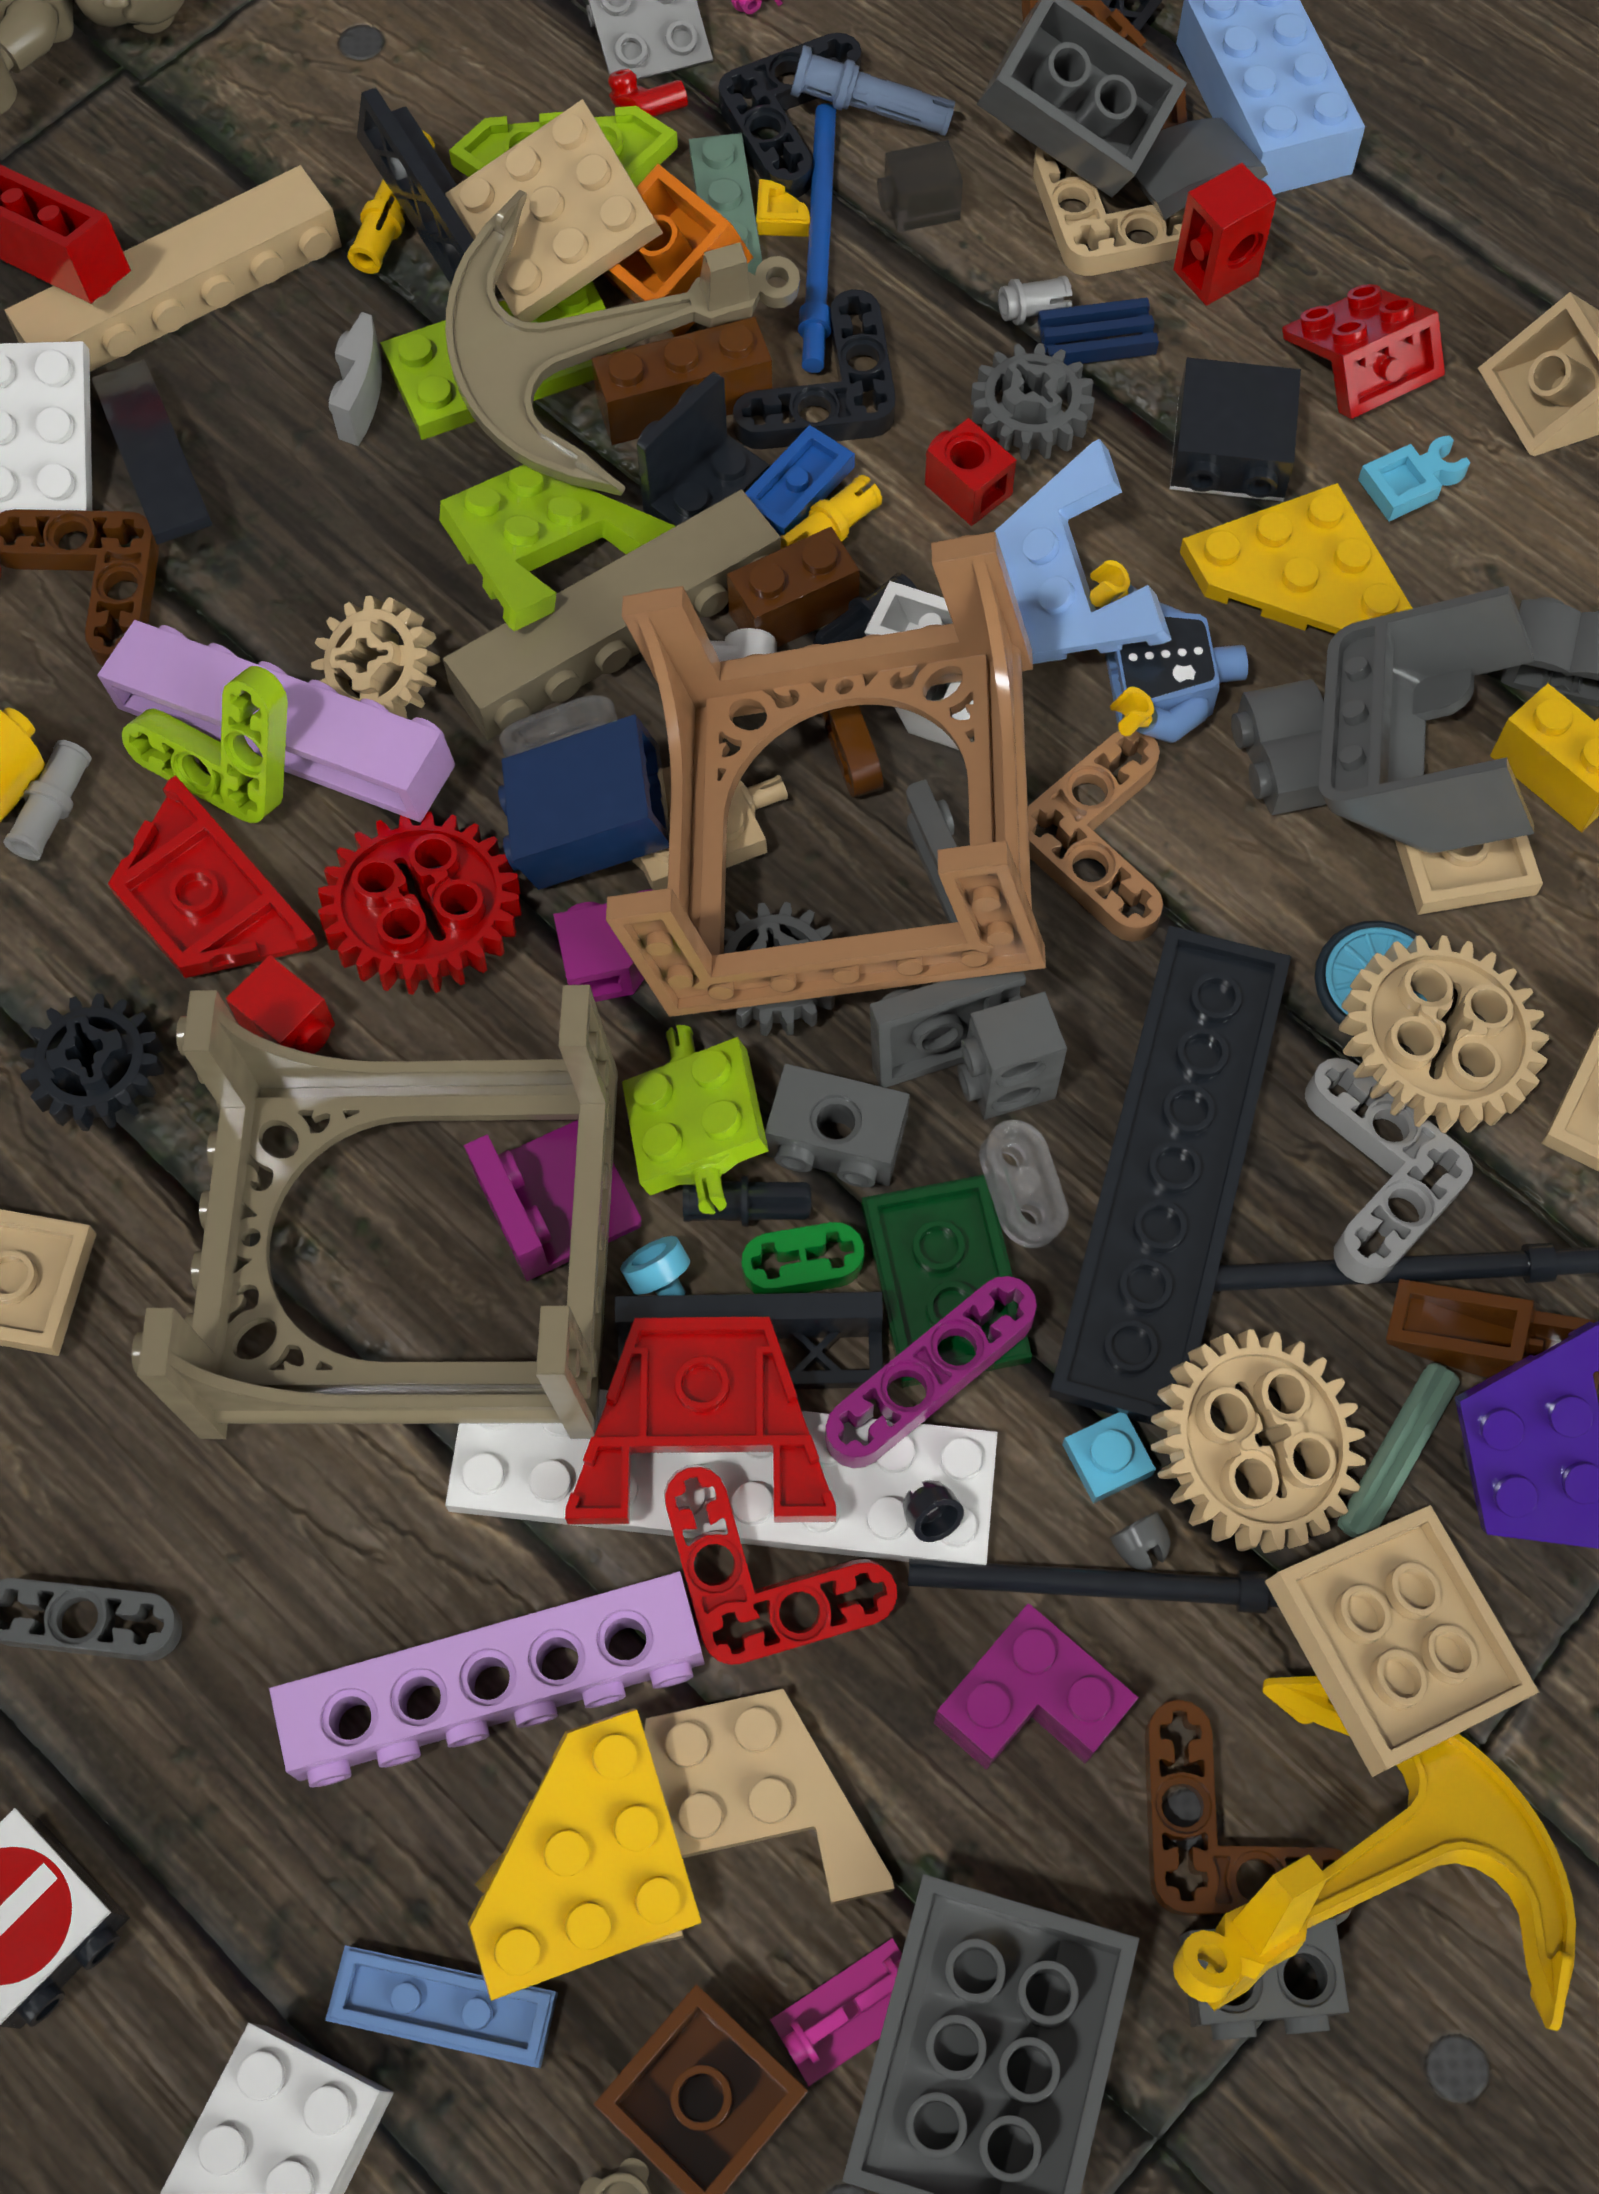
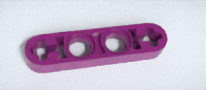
(924, 1364)

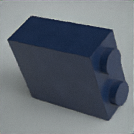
(584, 803)

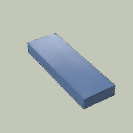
(440, 2007)

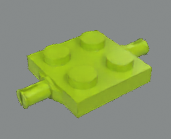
(694, 1118)

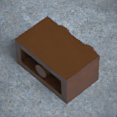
(794, 588)

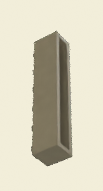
(547, 662)

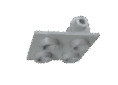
(649, 35)

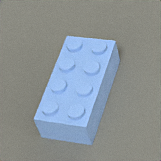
(1273, 87)

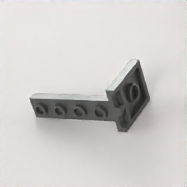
(924, 1026)

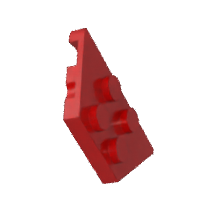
(203, 893)

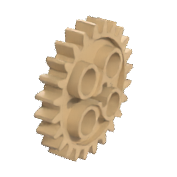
(1497, 1051)
(1208, 1458)

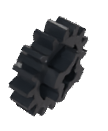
(65, 1060)

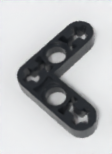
(769, 101)
(842, 399)

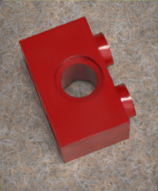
(1224, 233)

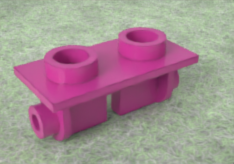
(840, 2014)

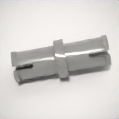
(47, 800)

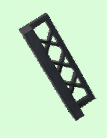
(414, 177)
(792, 1316)

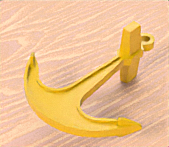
(1456, 1813)

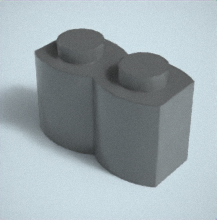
(1563, 649)
(1283, 741)

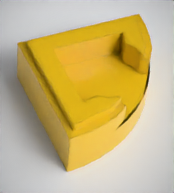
(780, 212)

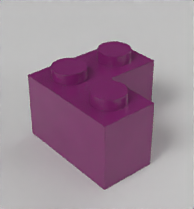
(1035, 1675)

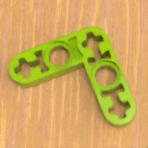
(168, 747)

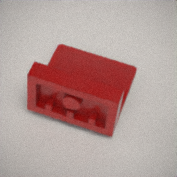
(1375, 344)

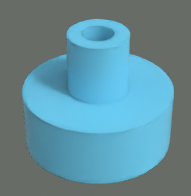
(657, 1267)

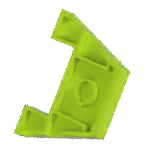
(529, 521)

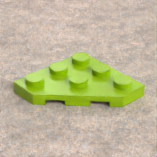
(633, 134)

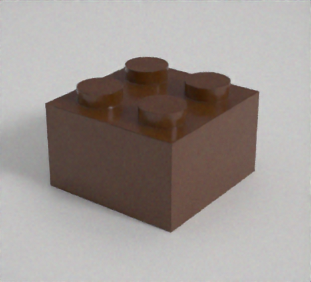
(701, 2097)

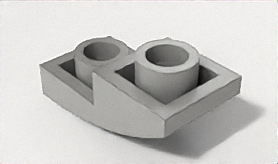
(357, 394)

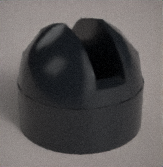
(941, 1521)

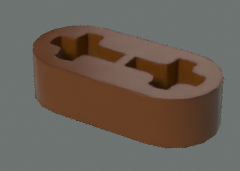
(853, 750)

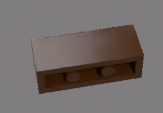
(650, 378)

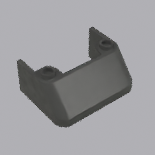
(1378, 694)

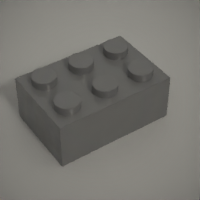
(1082, 93)

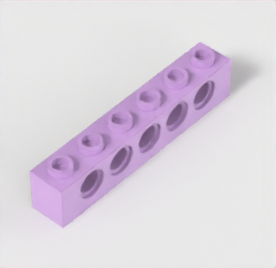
(312, 1707)

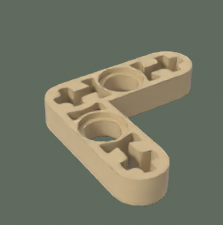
(1096, 227)

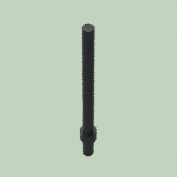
(1534, 1263)
(1245, 1591)

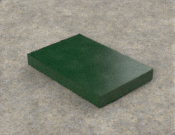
(931, 1255)

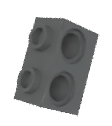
(1012, 1056)
(1273, 2001)

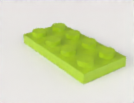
(426, 379)

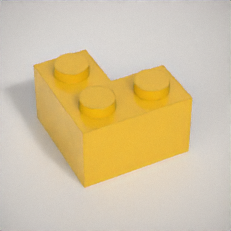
(1555, 754)

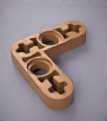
(1077, 824)

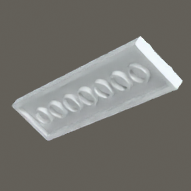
(534, 1468)

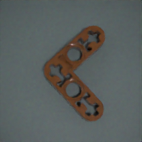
(109, 563)
(1215, 1863)

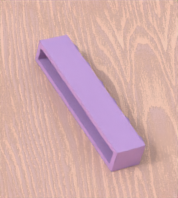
(328, 736)

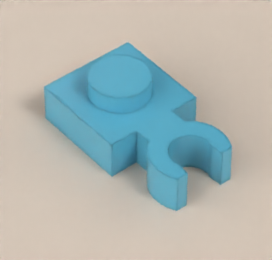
(1411, 480)

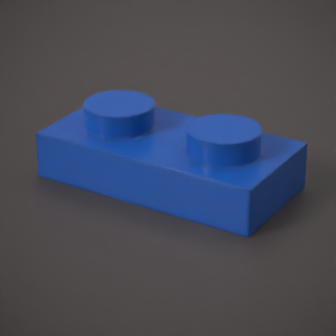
(800, 479)

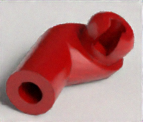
(653, 100)

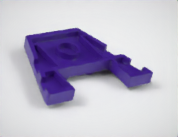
(1537, 1444)

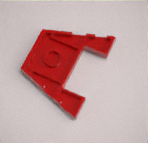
(701, 1391)

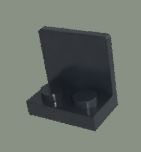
(690, 458)

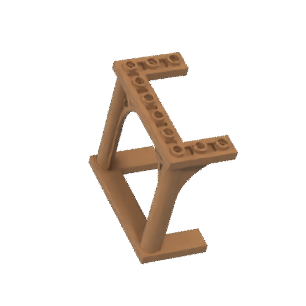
(679, 930)

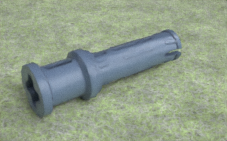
(848, 87)

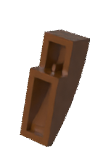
(1473, 1328)

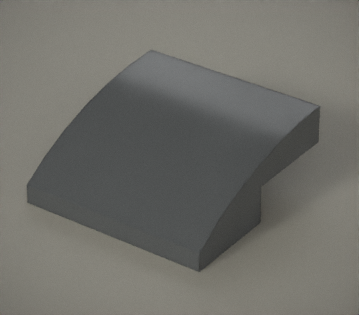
(1189, 157)

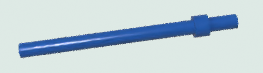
(815, 314)

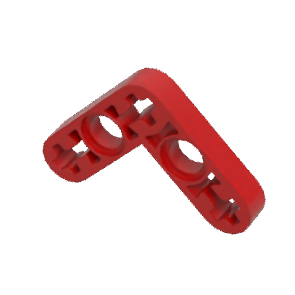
(737, 1591)

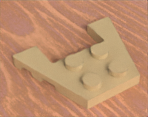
(755, 1775)

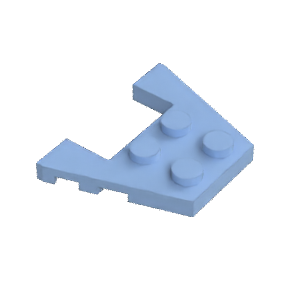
(1050, 573)

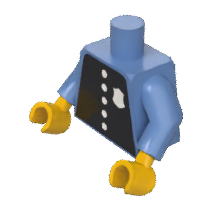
(1167, 685)

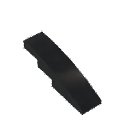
(151, 452)

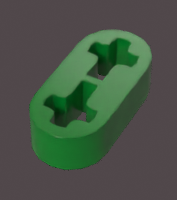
(799, 1245)

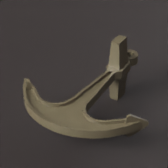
(505, 360)

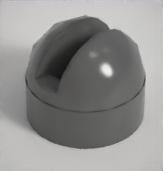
(1141, 1536)

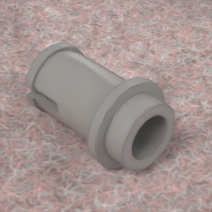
(1026, 299)

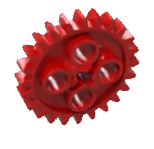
(367, 923)

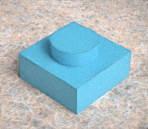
(1108, 1456)

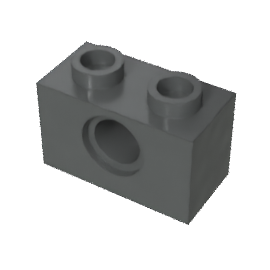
(813, 1099)

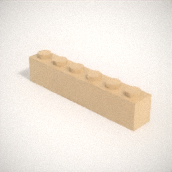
(190, 270)

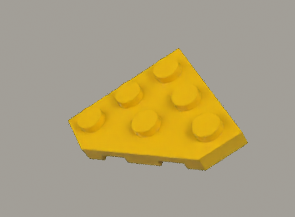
(1297, 564)
(586, 1865)

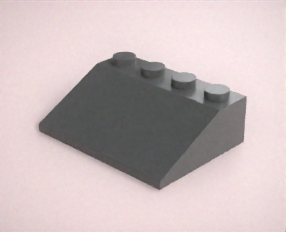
(991, 2049)

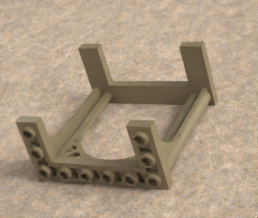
(265, 1085)

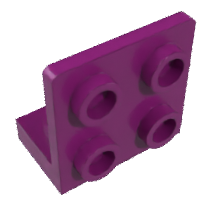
(534, 1197)

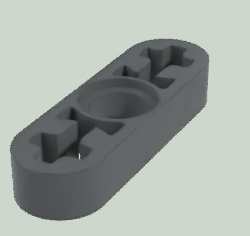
(125, 1644)

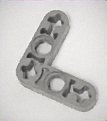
(1404, 1160)

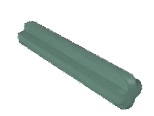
(1399, 1450)

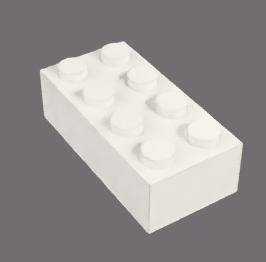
(279, 2123)

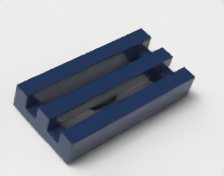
(1095, 325)

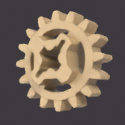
(371, 654)

